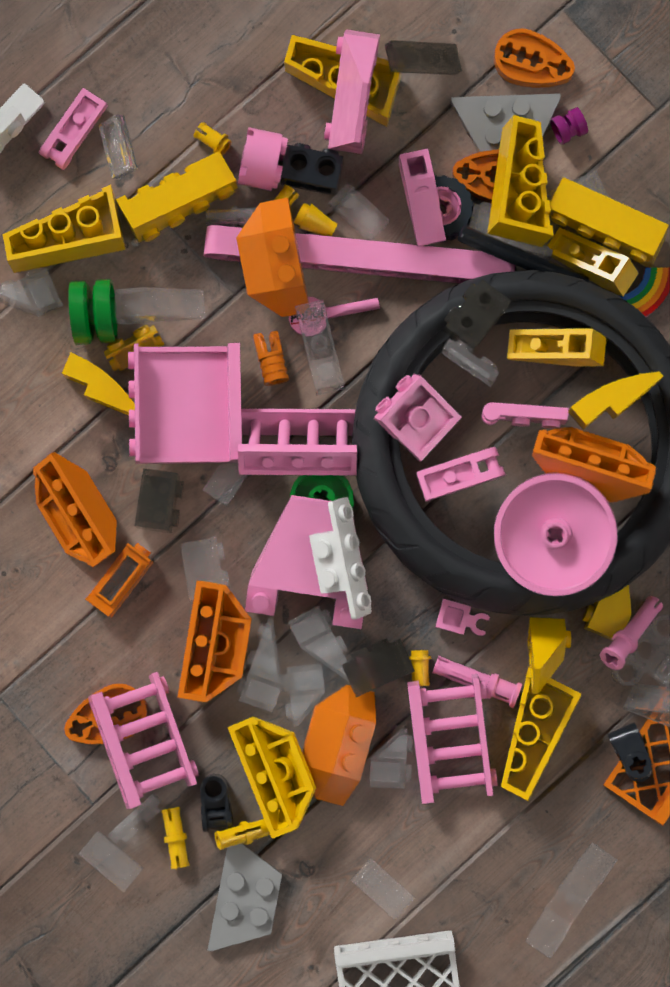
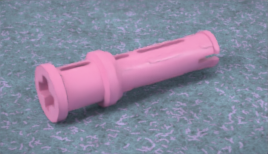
(626, 640)
(495, 686)

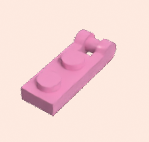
(73, 128)
(524, 414)
(459, 474)

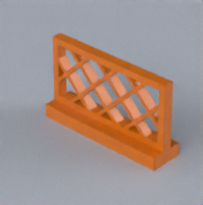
(661, 810)

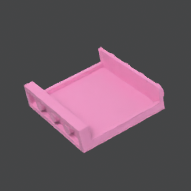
(185, 404)

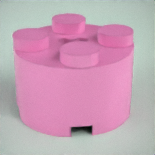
(260, 159)

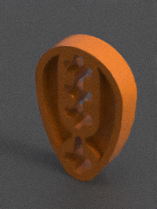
(532, 44)
(480, 164)
(84, 714)

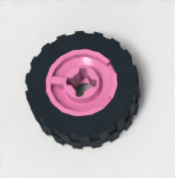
(457, 203)

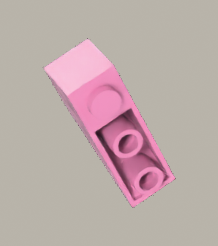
(422, 197)

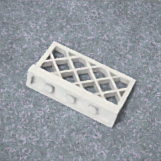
(399, 950)

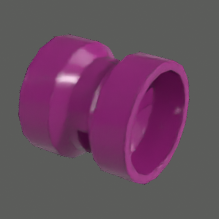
(569, 125)

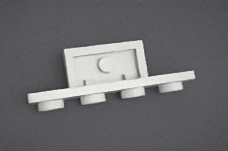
(17, 113)
(339, 559)

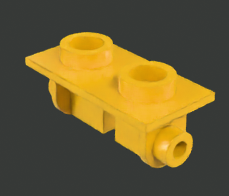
(119, 351)

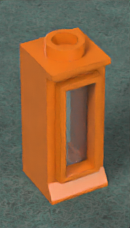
(120, 579)

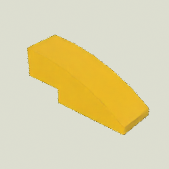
(99, 384)
(613, 398)

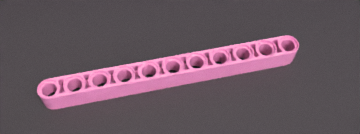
(371, 257)

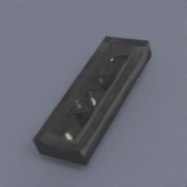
(423, 57)

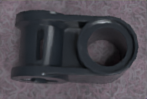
(630, 748)
(215, 805)

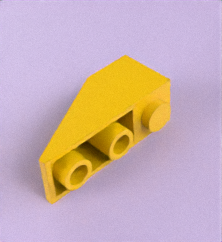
(609, 614)

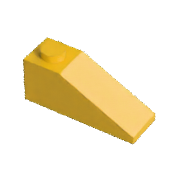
(595, 261)
(557, 346)
(546, 648)

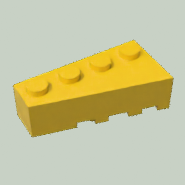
(519, 192)
(178, 197)
(608, 222)
(67, 234)
(537, 733)

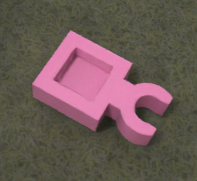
(456, 617)

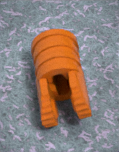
(271, 362)

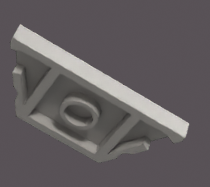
(487, 115)
(244, 899)

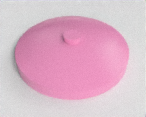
(555, 534)

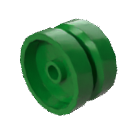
(90, 312)
(327, 486)

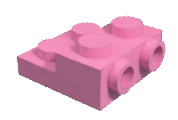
(416, 415)

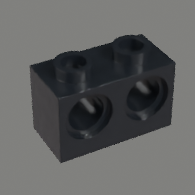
(310, 177)

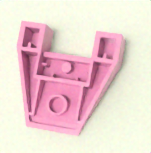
(355, 72)
(289, 561)

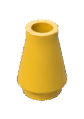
(313, 220)

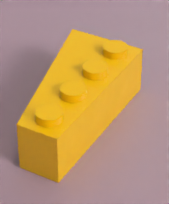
(319, 67)

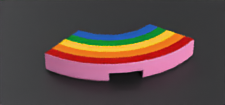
(651, 290)

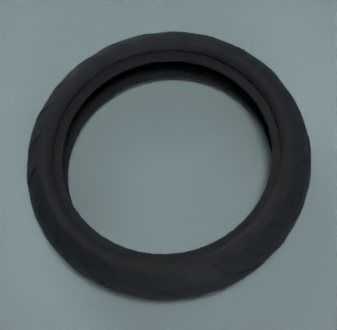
(382, 482)

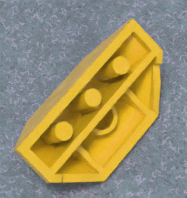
(274, 772)

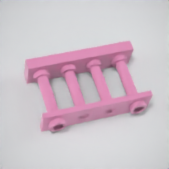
(297, 458)
(113, 735)
(427, 755)

